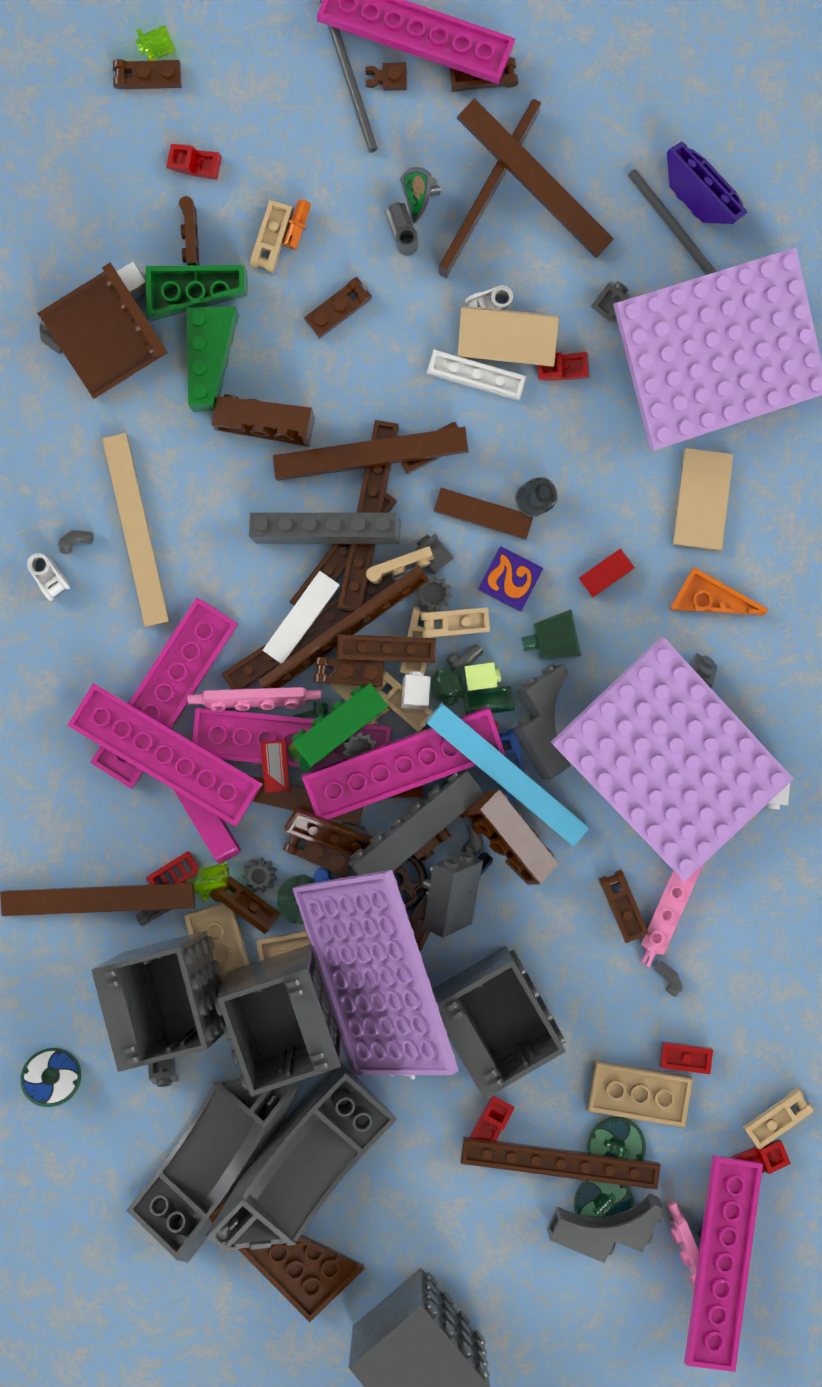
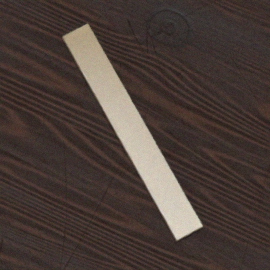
(136, 530)

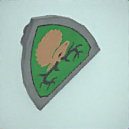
(417, 188)

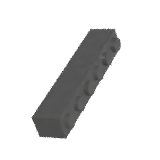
(325, 528)
(418, 825)

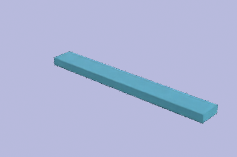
(507, 774)

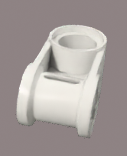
(487, 298)
(49, 580)

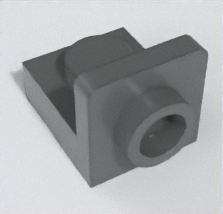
(611, 294)
(440, 553)
(163, 1073)

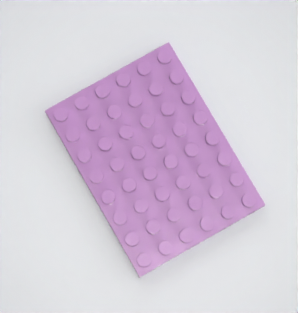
(721, 348)
(672, 759)
(375, 976)

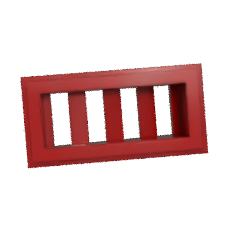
(168, 867)

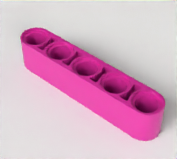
(212, 830)

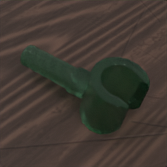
(319, 708)

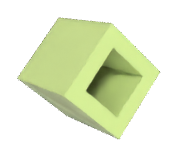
(481, 676)

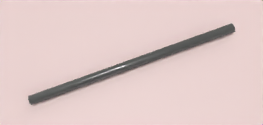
(353, 88)
(671, 222)

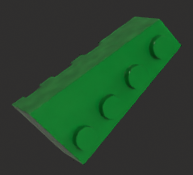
(178, 287)
(208, 348)
(336, 727)

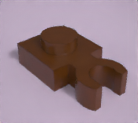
(392, 76)
(427, 850)

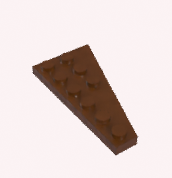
(303, 1273)

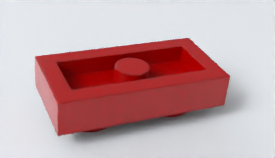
(686, 1057)

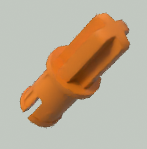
(297, 224)

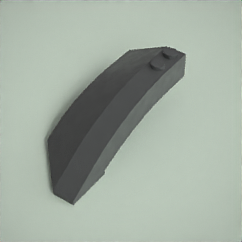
(208, 1164)
(301, 1164)

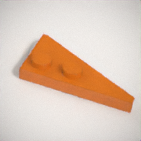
(707, 594)

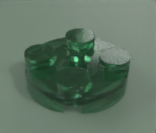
(286, 898)

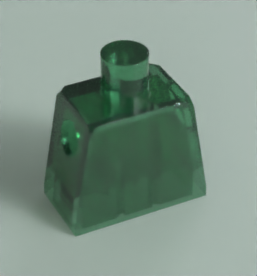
(554, 637)

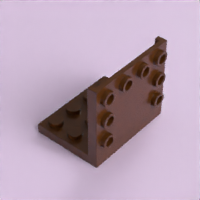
(102, 332)

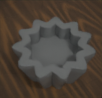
(435, 593)
(358, 744)
(260, 875)

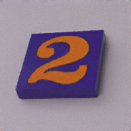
(510, 578)

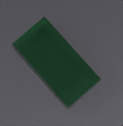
(497, 699)

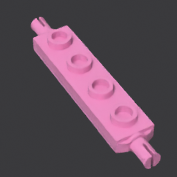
(254, 698)
(667, 915)
(682, 1235)

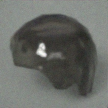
(536, 497)

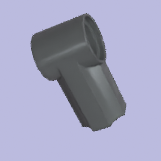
(402, 228)

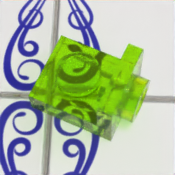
(155, 43)
(211, 878)

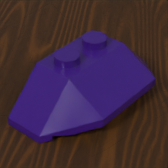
(702, 187)

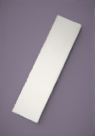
(476, 375)
(301, 617)

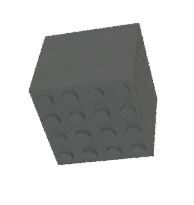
(160, 1000)
(279, 1021)
(498, 1021)
(418, 1341)

